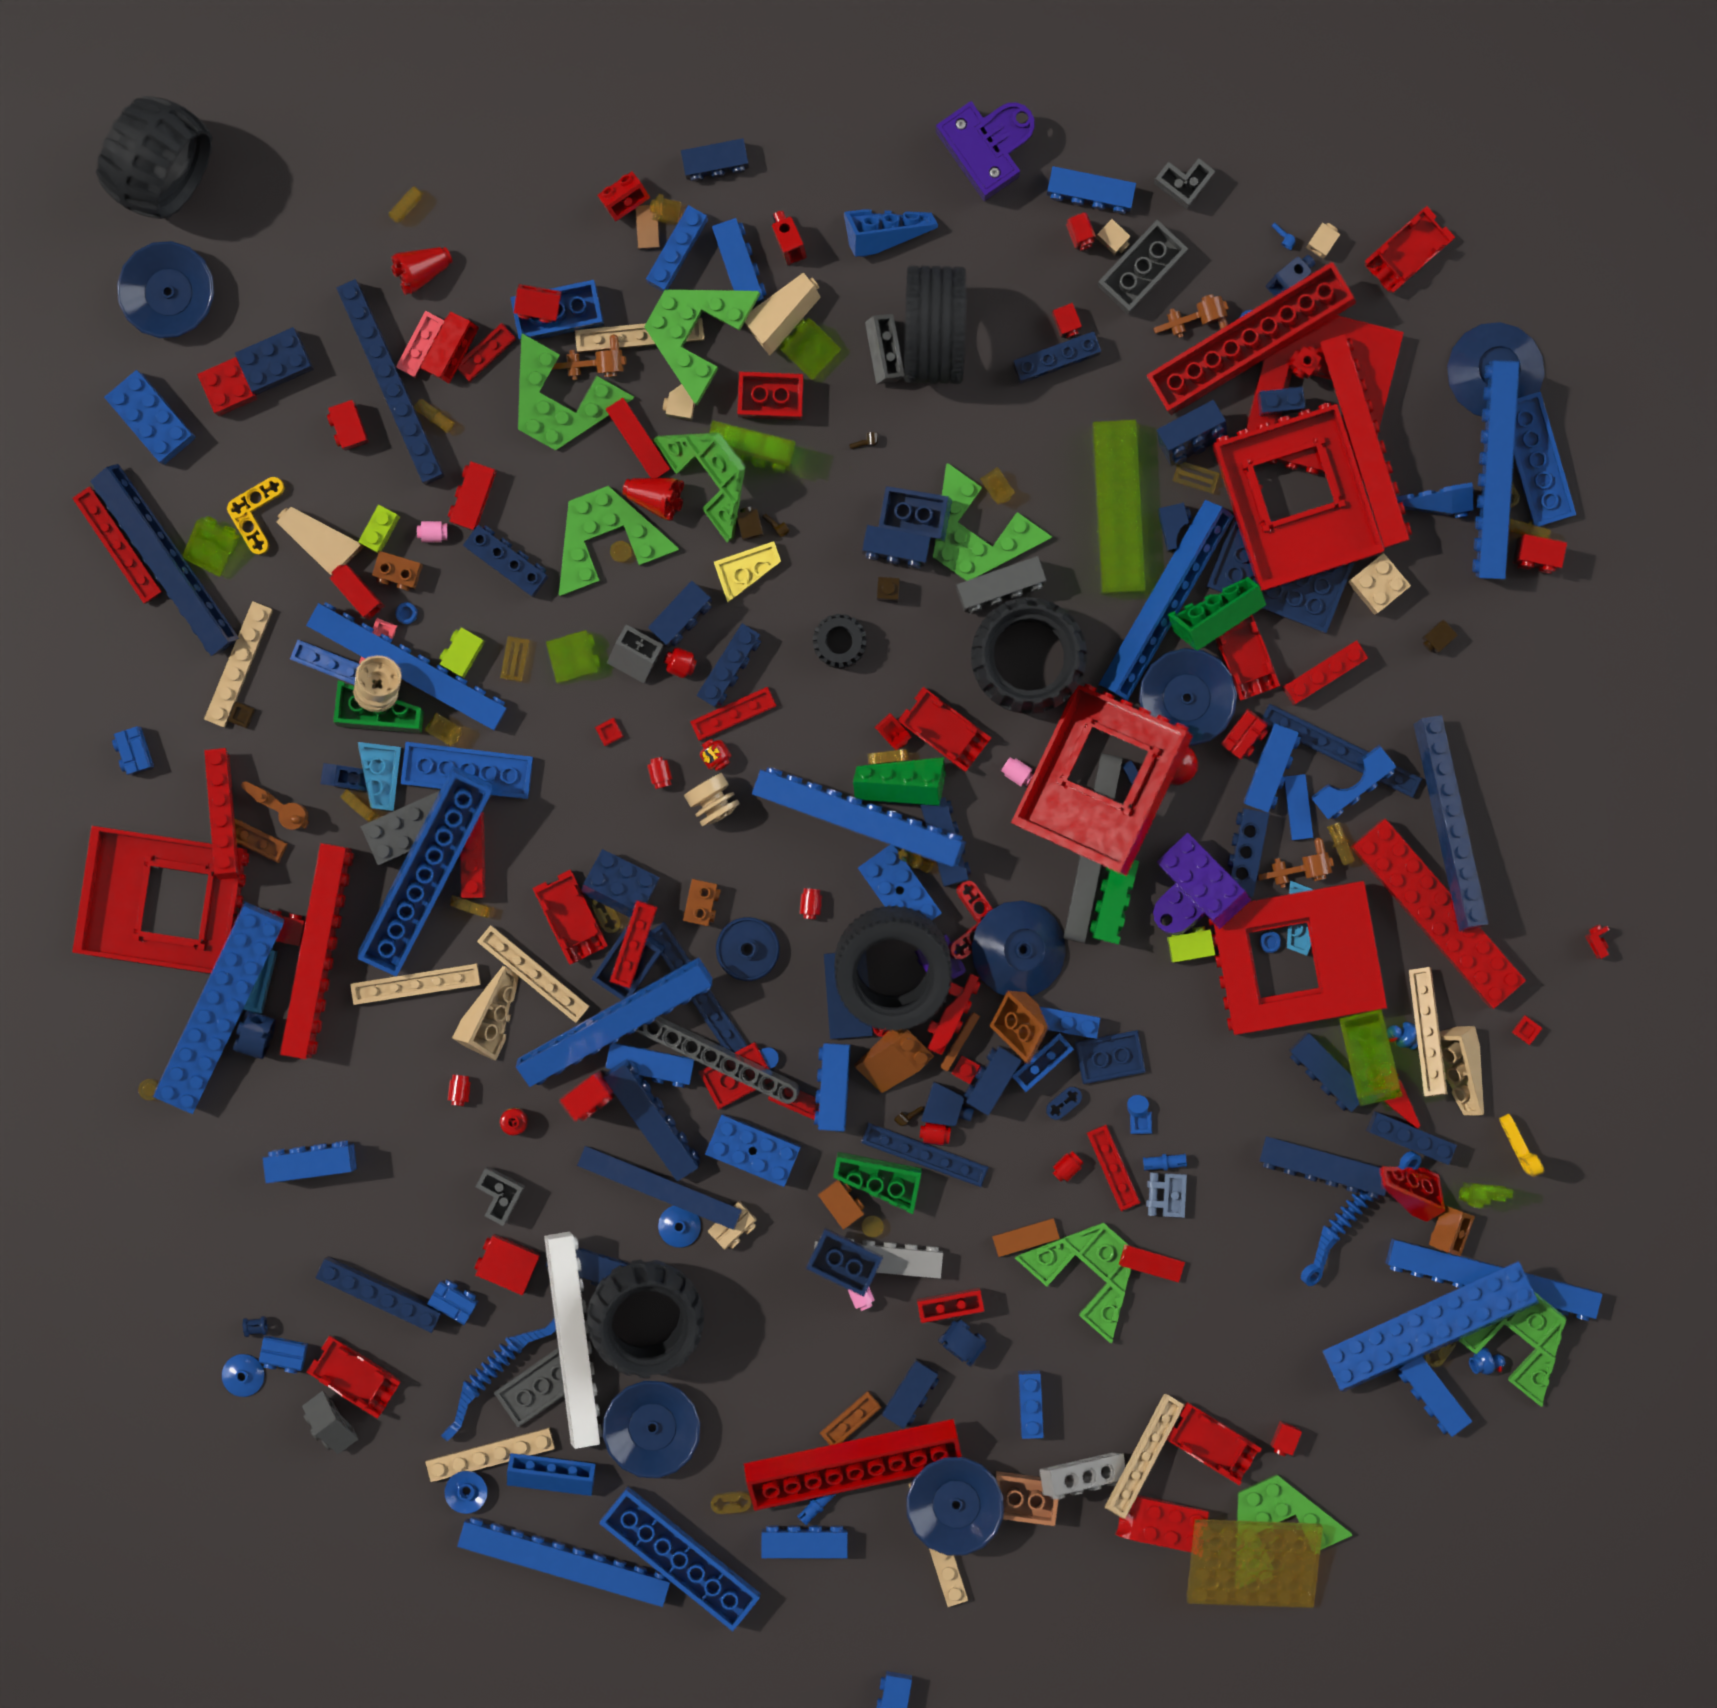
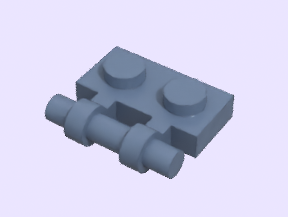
(1174, 1194)

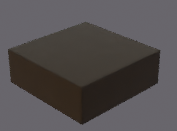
(241, 714)

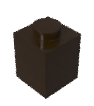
(749, 523)
(888, 589)
(1439, 637)

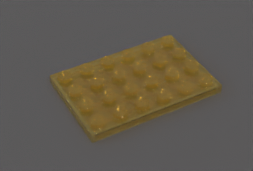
(1254, 1563)

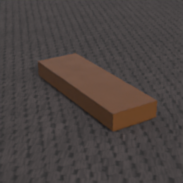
(259, 841)
(960, 1040)
(1025, 1237)
(851, 1419)

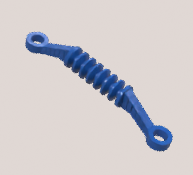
(1313, 1273)
(469, 1390)

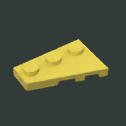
(745, 568)

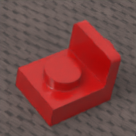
(1598, 944)

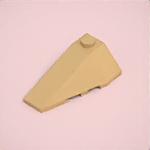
(486, 1019)
(1463, 1067)

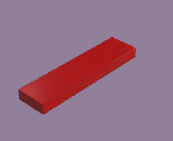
(637, 438)
(733, 713)
(633, 944)
(1113, 1167)

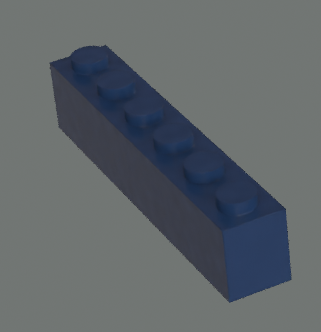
(652, 1119)
(1322, 1165)
(378, 1294)

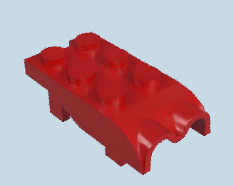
(1408, 250)
(1247, 659)
(944, 729)
(570, 917)
(950, 1019)
(354, 1377)
(1213, 1443)
(1160, 1523)

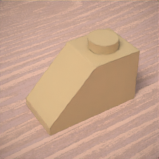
(679, 404)

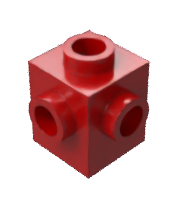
(1300, 368)

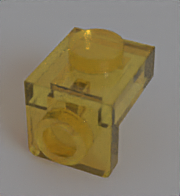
(665, 210)
(997, 486)
(443, 729)

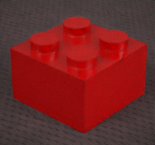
(226, 387)
(1539, 553)

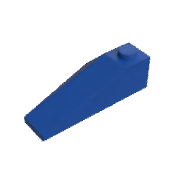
(874, 232)
(1448, 501)

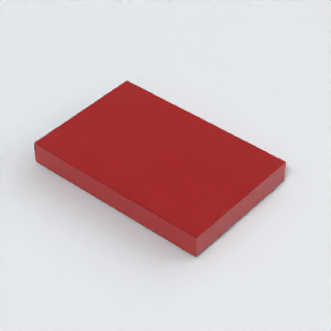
(726, 1089)

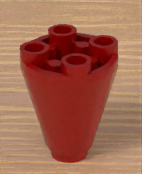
(419, 267)
(656, 495)

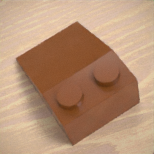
(1020, 1024)
(893, 1059)

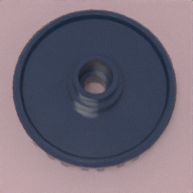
(731, 949)

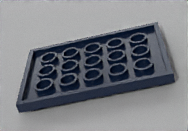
(1304, 601)

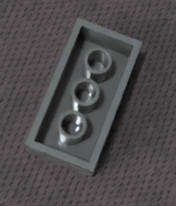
(1142, 267)
(1001, 584)
(396, 832)

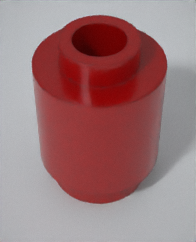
(659, 773)
(810, 903)
(459, 1090)
(935, 1133)
(1067, 1166)

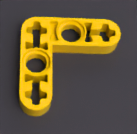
(246, 514)
(1528, 1161)

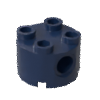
(255, 1034)
(962, 1342)

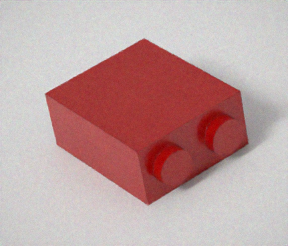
(356, 591)
(507, 1264)

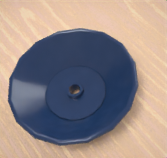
(150, 274)
(1492, 343)
(1202, 678)
(999, 942)
(647, 1451)
(950, 1528)

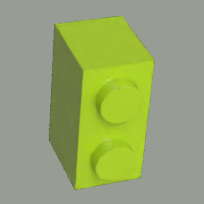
(379, 529)
(461, 652)
(1191, 945)

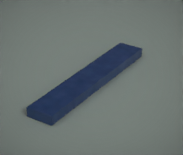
(924, 1155)

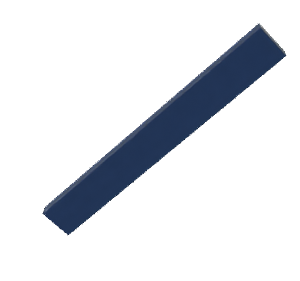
(1338, 749)
(705, 1003)
(659, 1188)

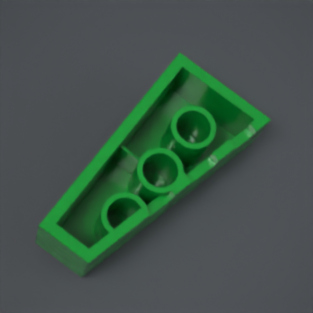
(1218, 613)
(400, 717)
(901, 781)
(1113, 905)
(880, 1178)

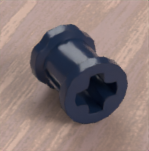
(248, 1328)

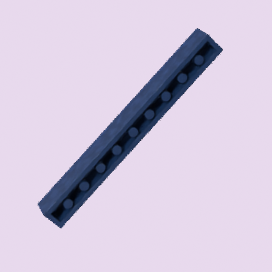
(390, 382)
(164, 559)
(1450, 823)

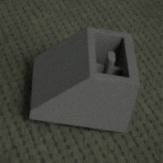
(635, 653)

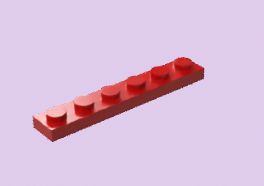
(117, 545)

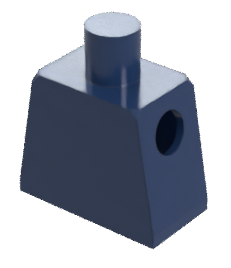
(1290, 275)
(945, 1106)

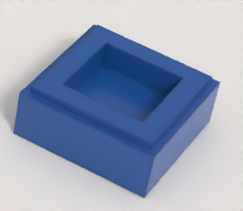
(1142, 1124)

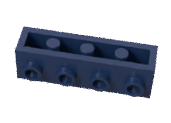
(505, 560)
(731, 661)

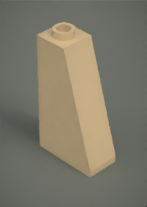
(782, 312)
(319, 540)

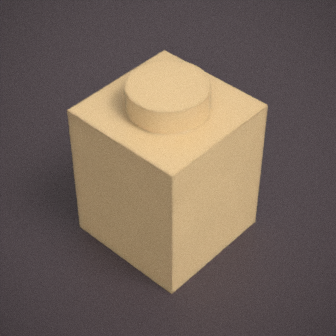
(1114, 237)
(1323, 240)

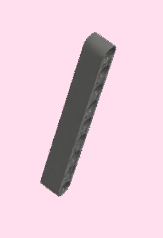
(1088, 870)
(720, 1063)

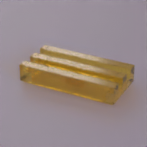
(1215, 475)
(515, 654)

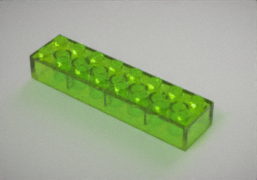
(1118, 507)

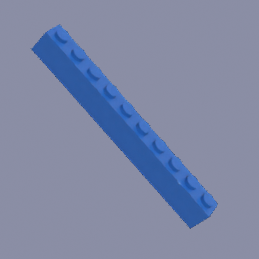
(1165, 598)
(412, 669)
(614, 1022)
(1463, 1271)
(564, 1562)

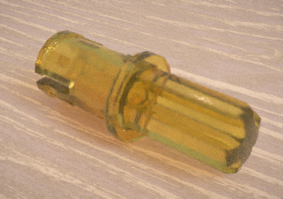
(434, 415)
(1527, 528)
(1341, 844)
(915, 860)

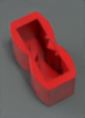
(1081, 231)

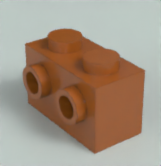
(397, 570)
(700, 902)
(841, 1203)
(1451, 1230)

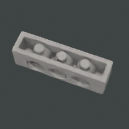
(1054, 1476)

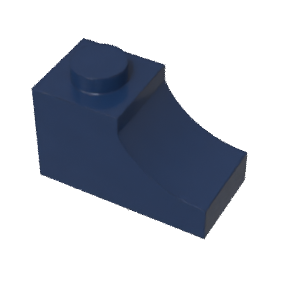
(1172, 520)
(343, 777)

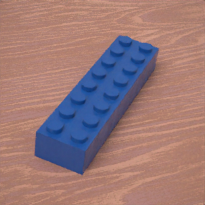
(680, 1558)

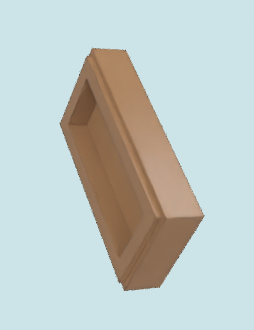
(646, 228)

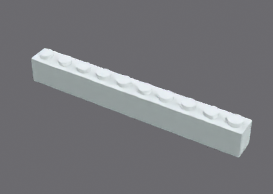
(572, 1339)

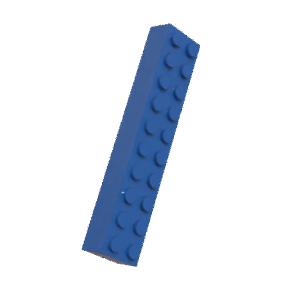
(1496, 469)
(858, 817)
(424, 871)
(218, 1007)
(1430, 1327)

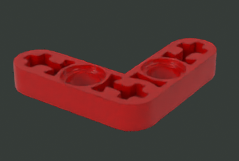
(977, 917)

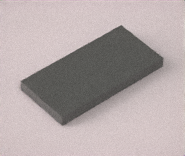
(533, 1389)

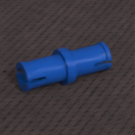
(1164, 1162)
(814, 1507)

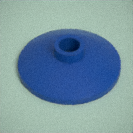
(673, 1237)
(253, 1373)
(464, 1502)

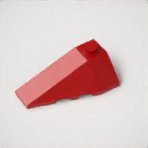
(1415, 1190)

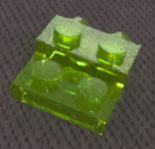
(809, 348)
(210, 545)
(573, 656)
(1481, 1194)

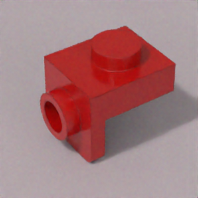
(893, 732)

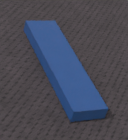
(324, 661)

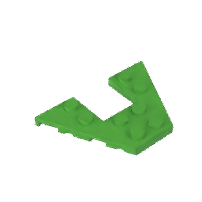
(675, 319)
(548, 419)
(719, 463)
(597, 515)
(966, 552)
(1101, 1251)
(1539, 1327)
(1277, 1500)

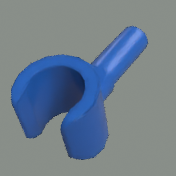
(1289, 240)

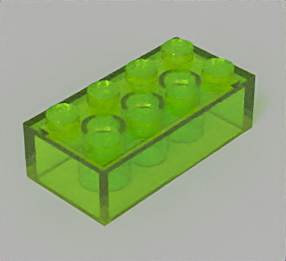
(757, 446)
(1370, 1057)

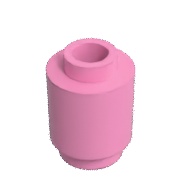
(432, 531)
(1017, 771)
(860, 1301)

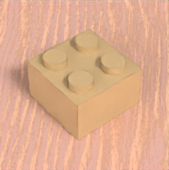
(1379, 583)

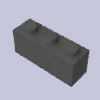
(884, 349)

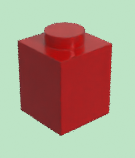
(1067, 320)
(1285, 1439)

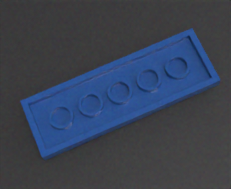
(1540, 463)
(430, 765)

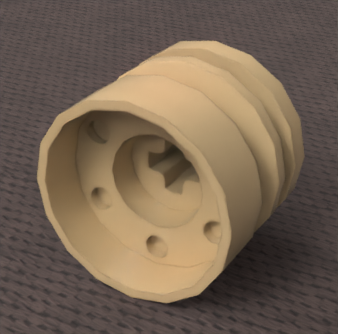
(377, 683)
(712, 799)

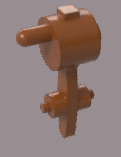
(1210, 310)
(607, 362)
(291, 815)
(1313, 865)

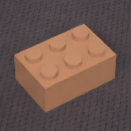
(1025, 1499)

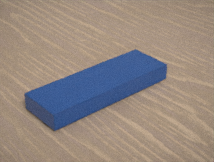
(1298, 807)

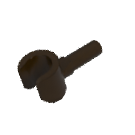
(872, 439)
(781, 529)
(901, 1119)

